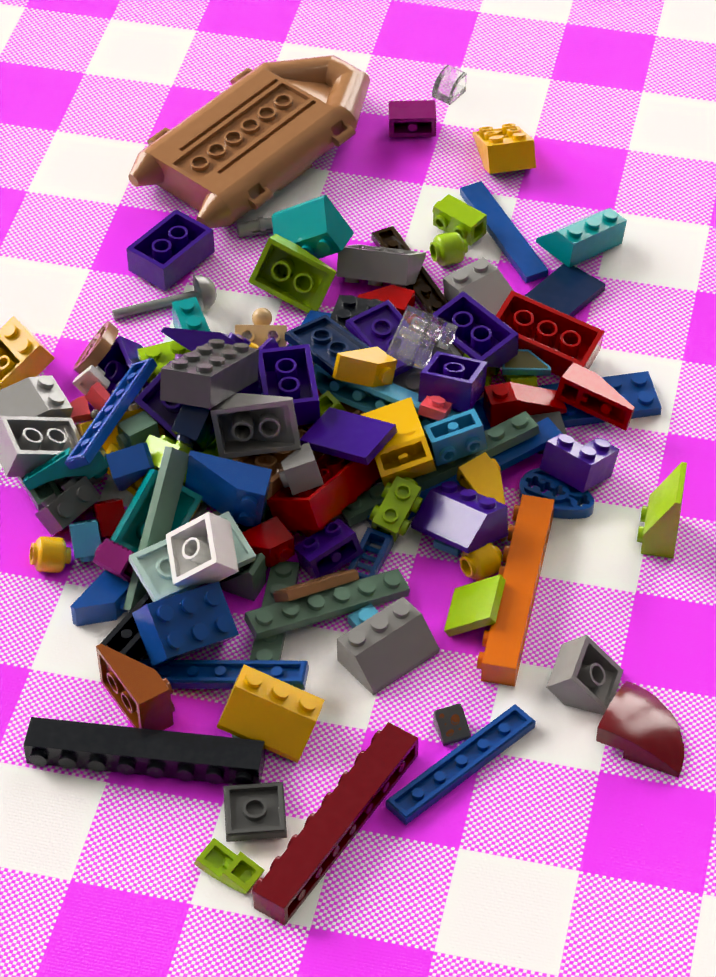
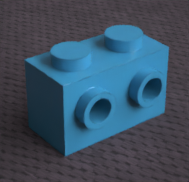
(455, 437)

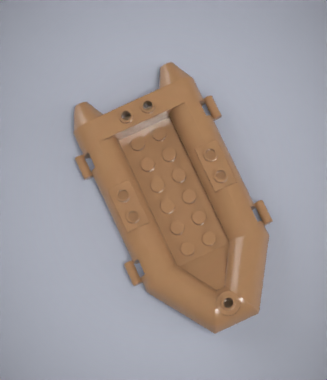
(255, 136)

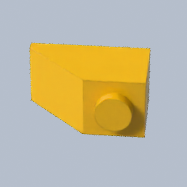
(365, 367)

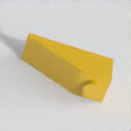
(484, 477)

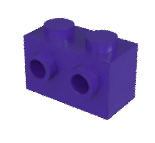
(328, 549)

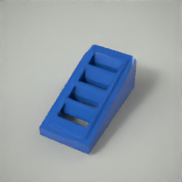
(378, 538)

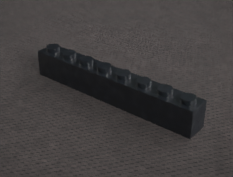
(144, 752)

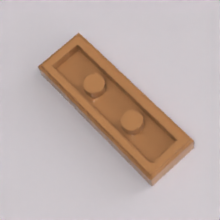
(315, 585)

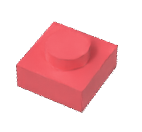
(435, 408)

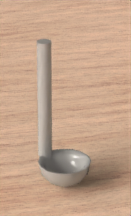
(203, 290)

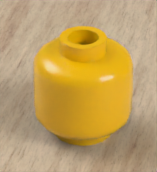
(49, 554)
(481, 562)

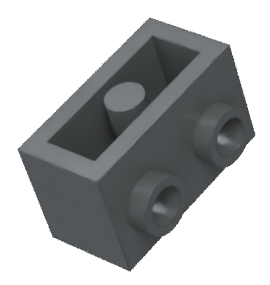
(68, 505)

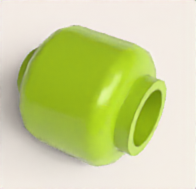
(448, 248)

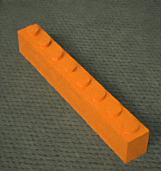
(522, 573)

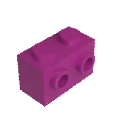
(412, 118)

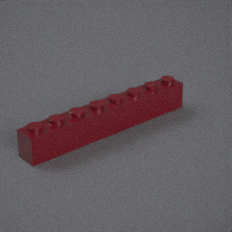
(334, 824)

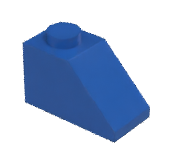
(101, 601)

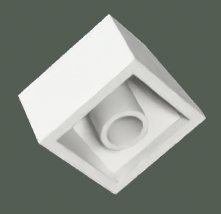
(202, 551)

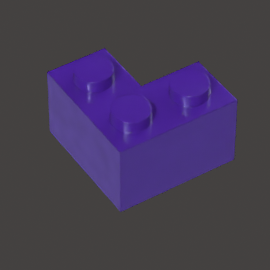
(577, 463)

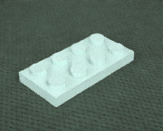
(154, 567)

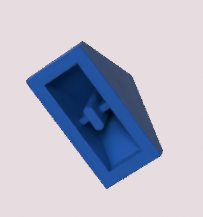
(129, 464)

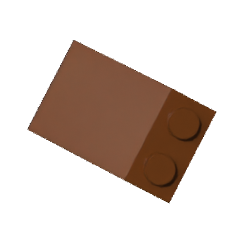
(136, 689)

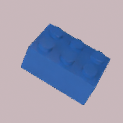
(185, 623)

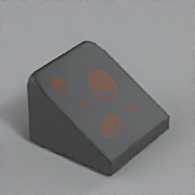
(451, 724)

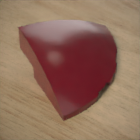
(643, 730)

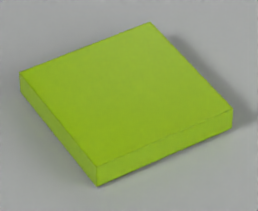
(474, 605)

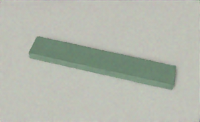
(160, 512)

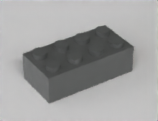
(209, 374)

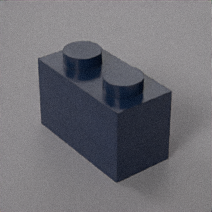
(193, 426)

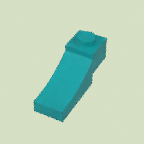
(56, 469)

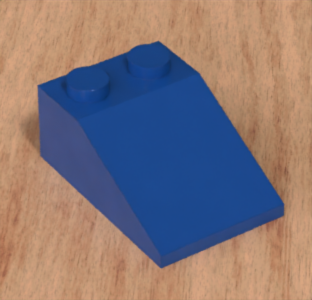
(229, 486)

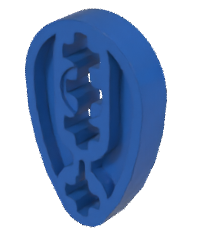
(566, 504)

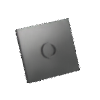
(254, 811)

